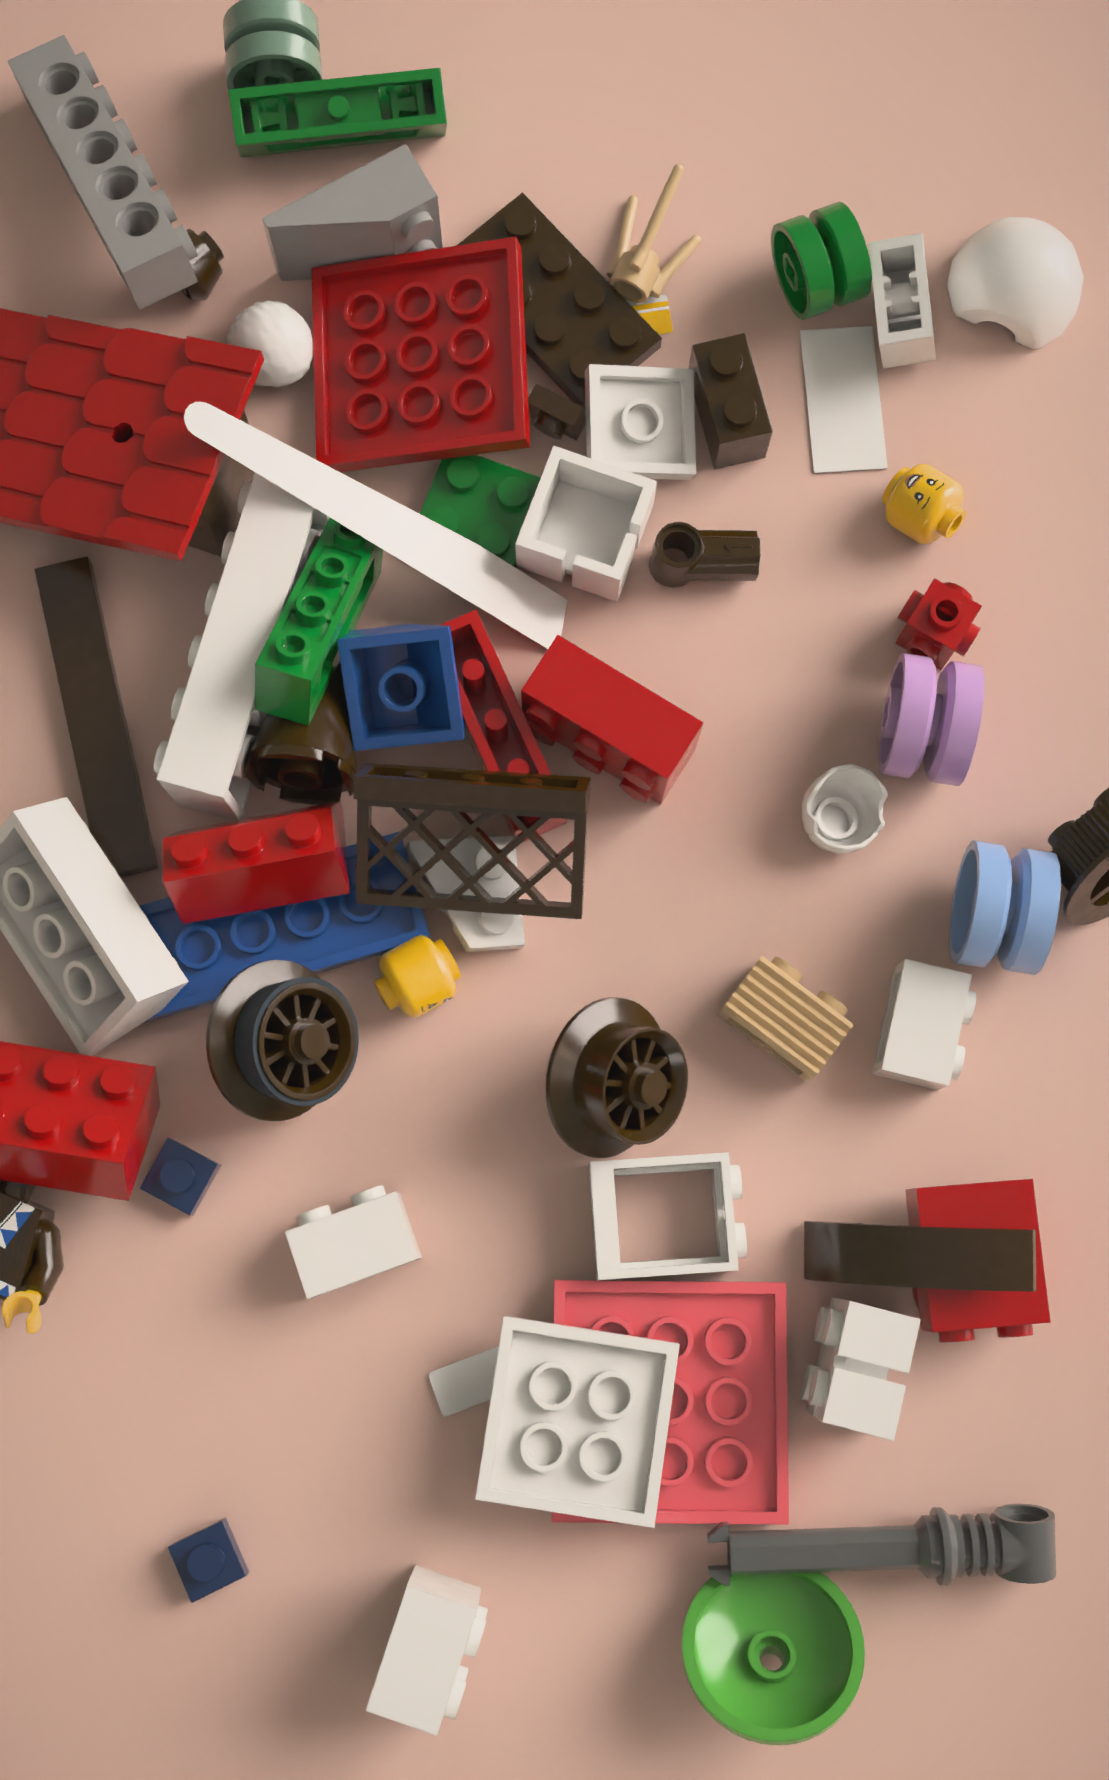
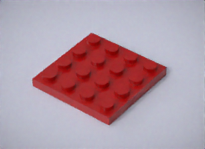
(420, 356)

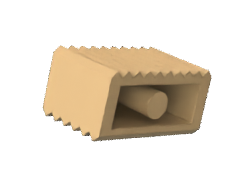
(787, 1017)

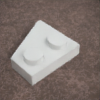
(475, 929)

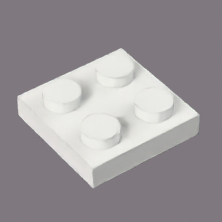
(642, 419)

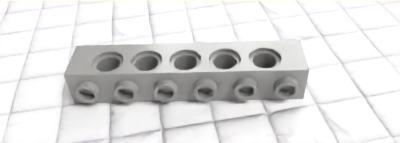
(104, 173)

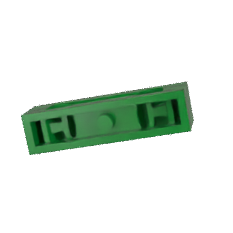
(338, 112)
(320, 609)

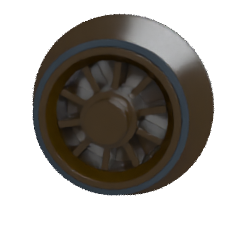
(280, 1040)

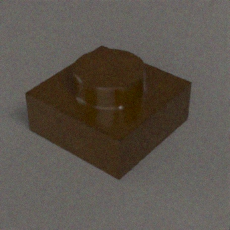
(555, 414)

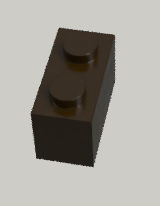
(730, 401)

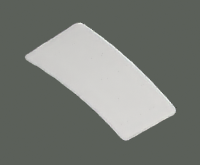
(464, 1382)

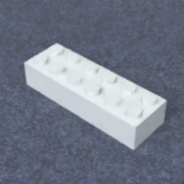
(216, 710)

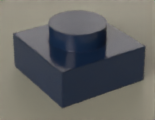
(180, 1176)
(208, 1560)

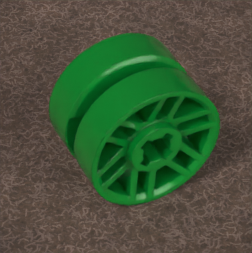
(821, 260)

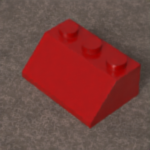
(256, 863)

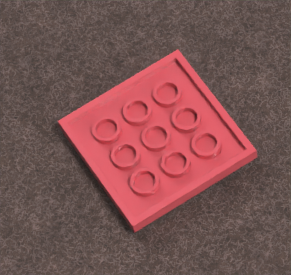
(728, 1394)

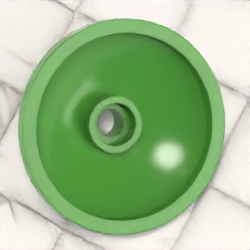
(786, 1615)

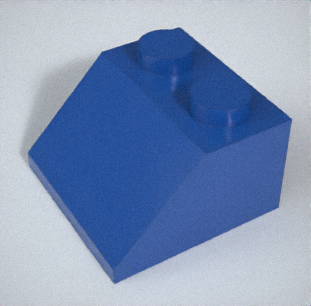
(401, 686)

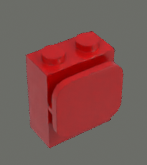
(979, 1205)

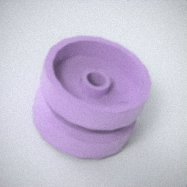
(931, 719)

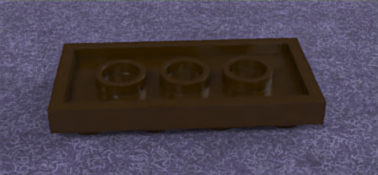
(568, 305)

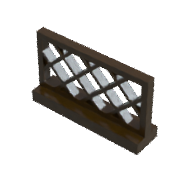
(471, 792)

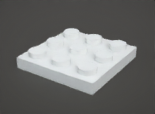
(578, 1421)

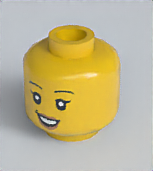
(924, 503)
(417, 976)

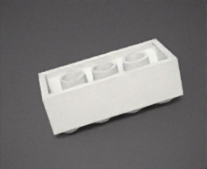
(80, 928)

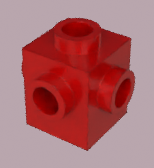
(939, 622)

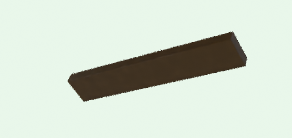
(95, 715)

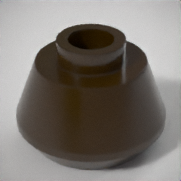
(205, 266)

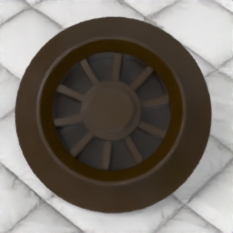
(614, 1079)

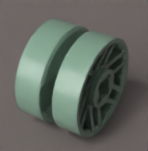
(270, 43)

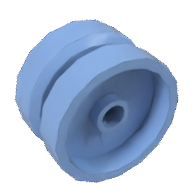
(1005, 907)

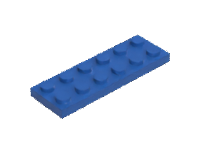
(310, 933)

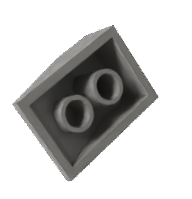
(361, 216)

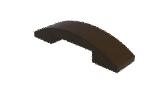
(920, 1256)

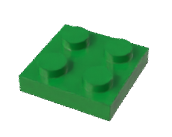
(481, 502)

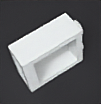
(725, 1188)

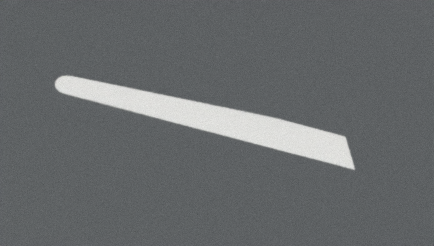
(389, 525)

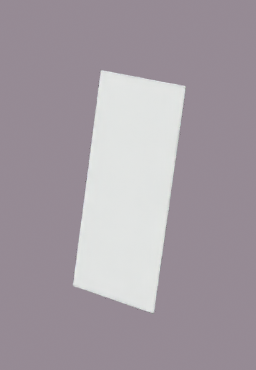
(843, 399)

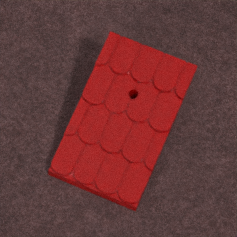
(101, 435)

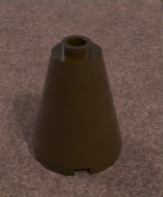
(307, 761)

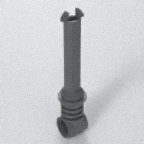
(1013, 1542)

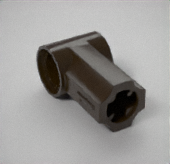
(710, 554)

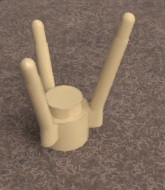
(636, 271)

